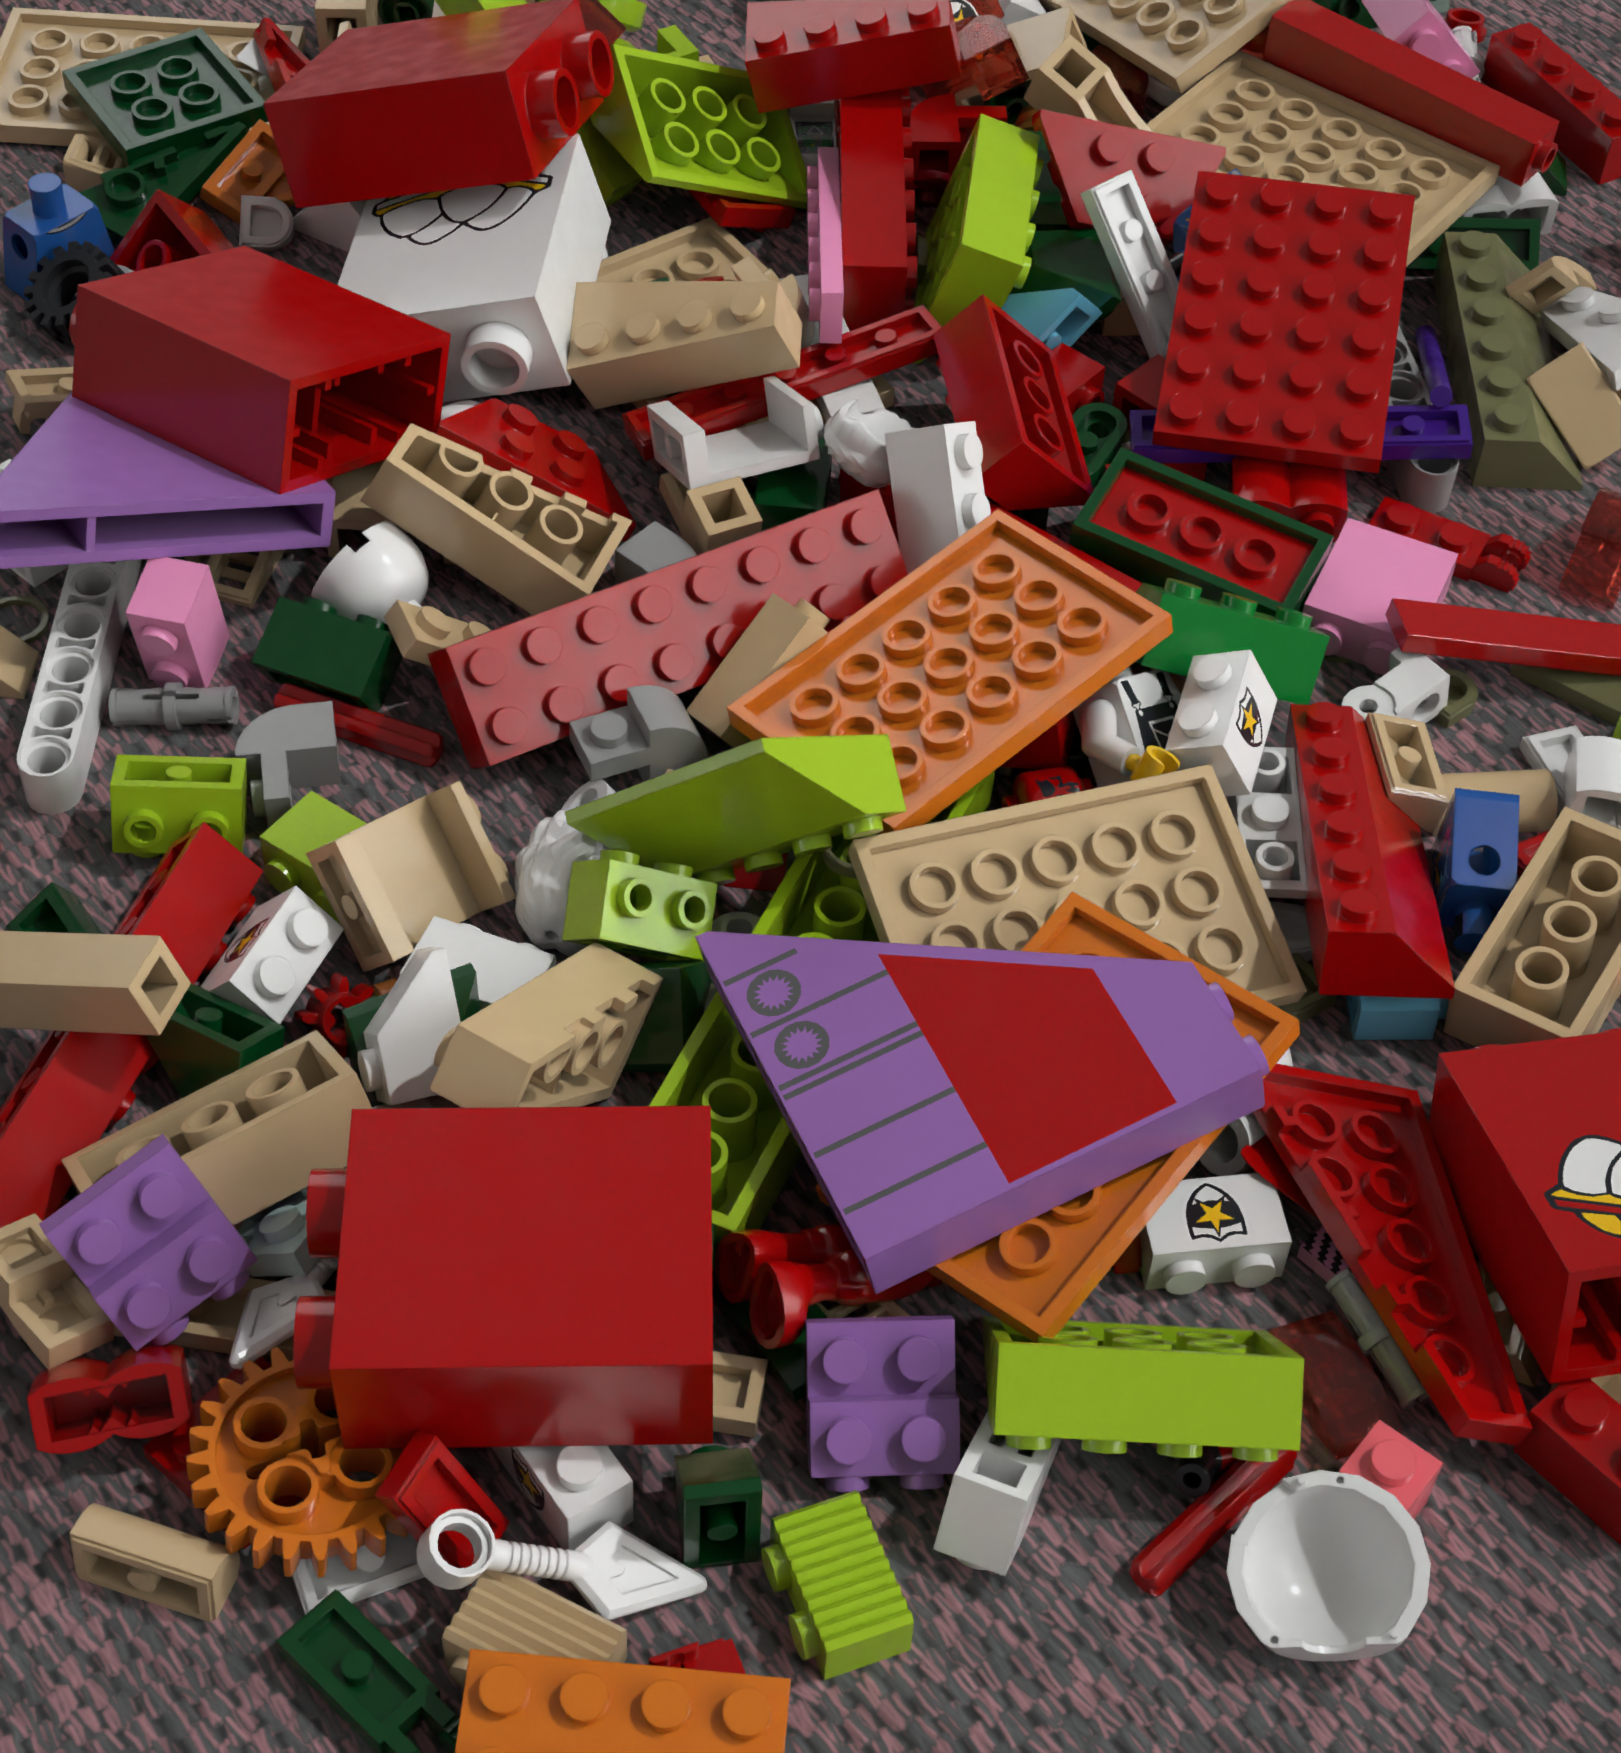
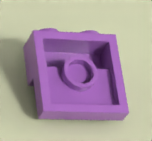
(150, 1245)
(881, 1400)

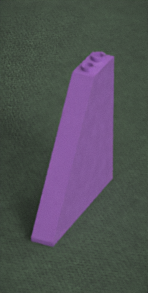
(116, 493)

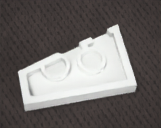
(1590, 319)

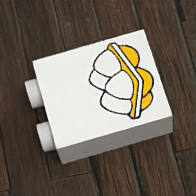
(489, 270)

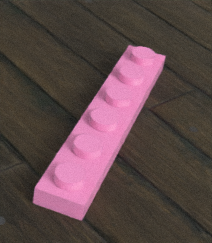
(825, 245)

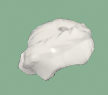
(860, 444)

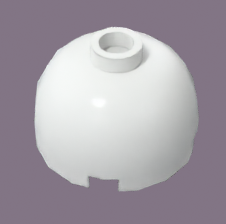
(374, 576)

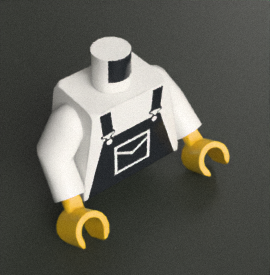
(1129, 726)

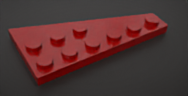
(1388, 1207)

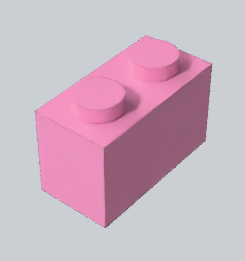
(178, 622)

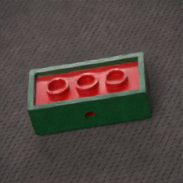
(1177, 527)

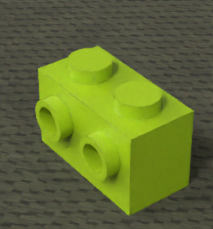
(169, 796)
(638, 907)

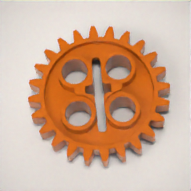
(335, 1511)

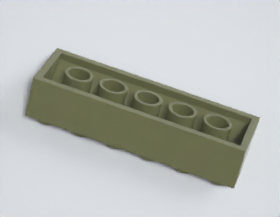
(1490, 354)

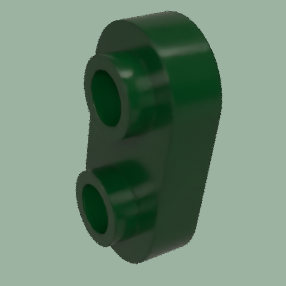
(1100, 433)

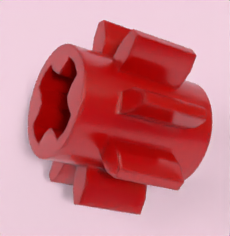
(323, 1001)

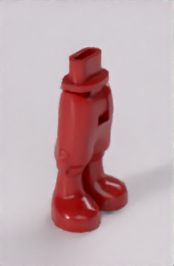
(796, 1270)

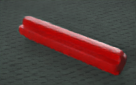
(371, 728)
(1206, 1521)

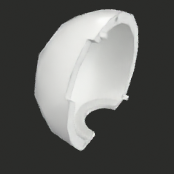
(1329, 1568)

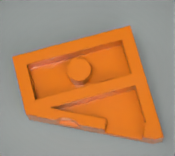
(248, 170)

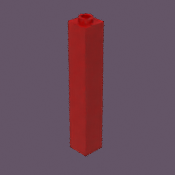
(1411, 88)

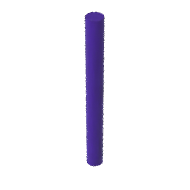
(1433, 366)

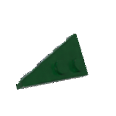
(179, 174)

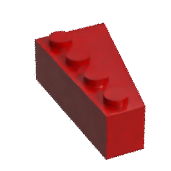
(846, 48)

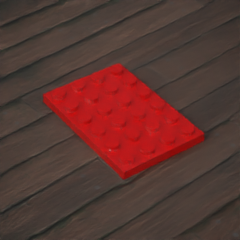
(1285, 322)

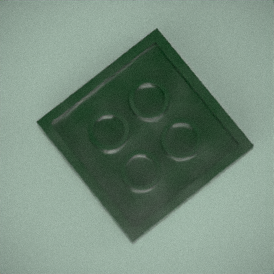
(163, 94)

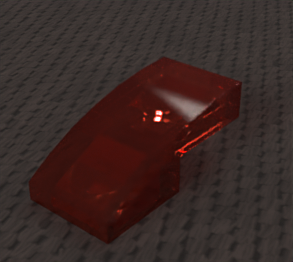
(1339, 1384)

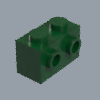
(328, 652)

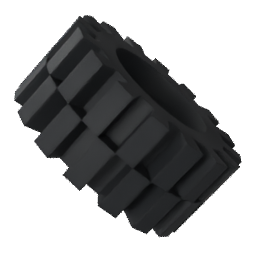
(59, 283)

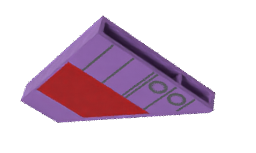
(976, 1081)

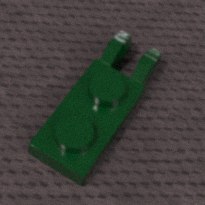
(365, 1677)

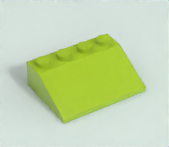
(699, 129)
(983, 222)
(751, 805)
(1145, 1387)

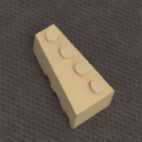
(677, 336)
(494, 521)
(551, 1038)

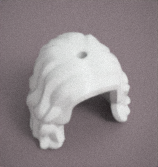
(544, 880)

